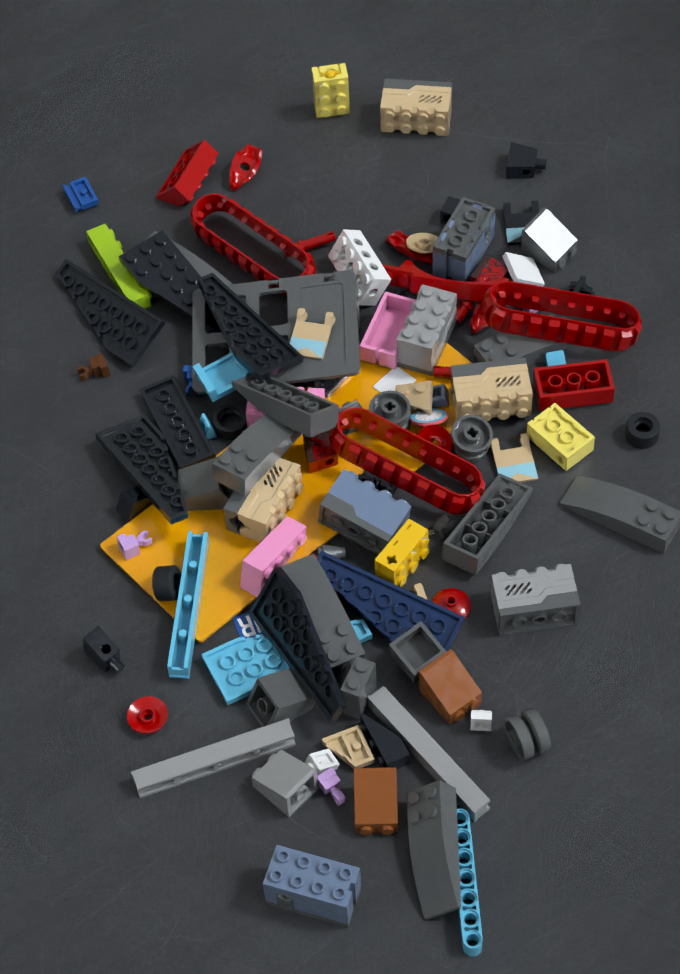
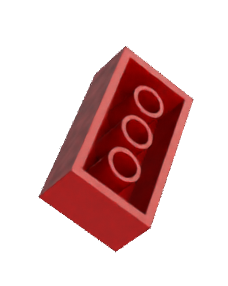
(573, 384)

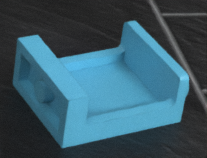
(218, 376)

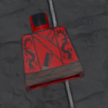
(492, 268)
(319, 452)

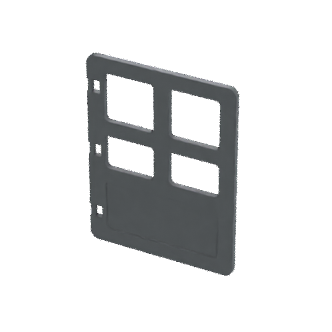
(305, 292)

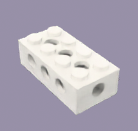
(356, 254)

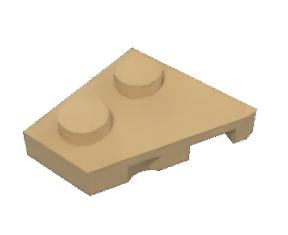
(419, 395)
(350, 747)

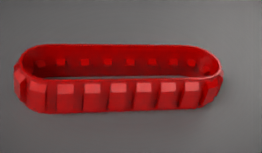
(217, 202)
(562, 303)
(414, 446)

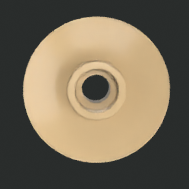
(421, 242)

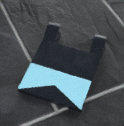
(516, 222)

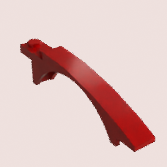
(412, 278)

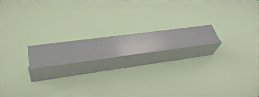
(428, 752)
(213, 758)

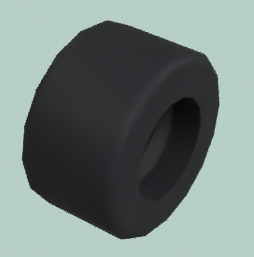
(641, 439)
(166, 583)

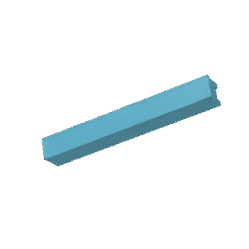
(188, 605)

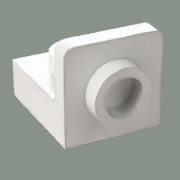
(481, 720)
(322, 761)

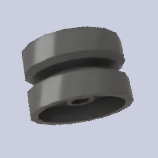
(393, 407)
(471, 438)
(527, 734)

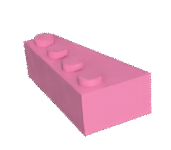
(271, 553)

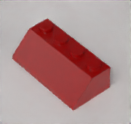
(188, 174)

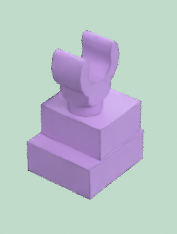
(130, 545)
(329, 782)

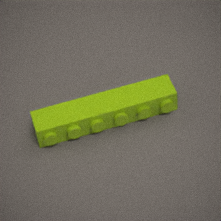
(108, 251)

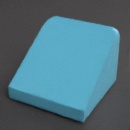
(555, 358)
(207, 427)

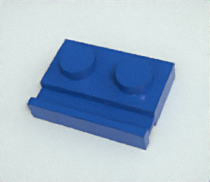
(80, 194)

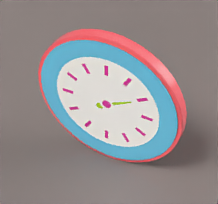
(423, 419)

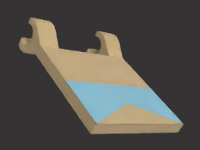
(311, 338)
(515, 462)

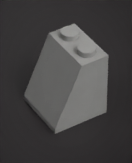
(285, 781)

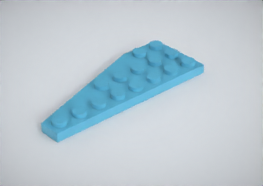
(243, 660)

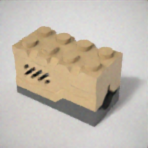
(416, 106)
(492, 389)
(265, 503)

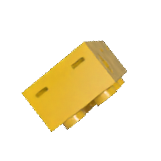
(402, 553)

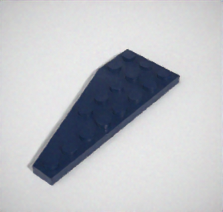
(388, 605)

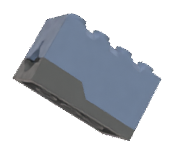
(362, 512)

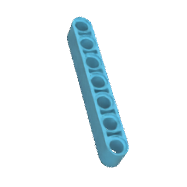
(468, 891)

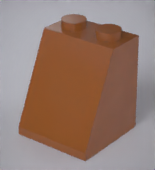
(449, 687)
(375, 800)

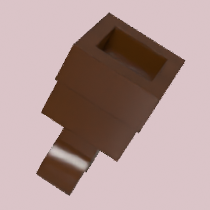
(98, 367)

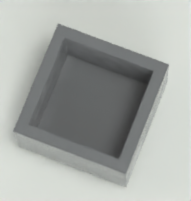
(415, 650)

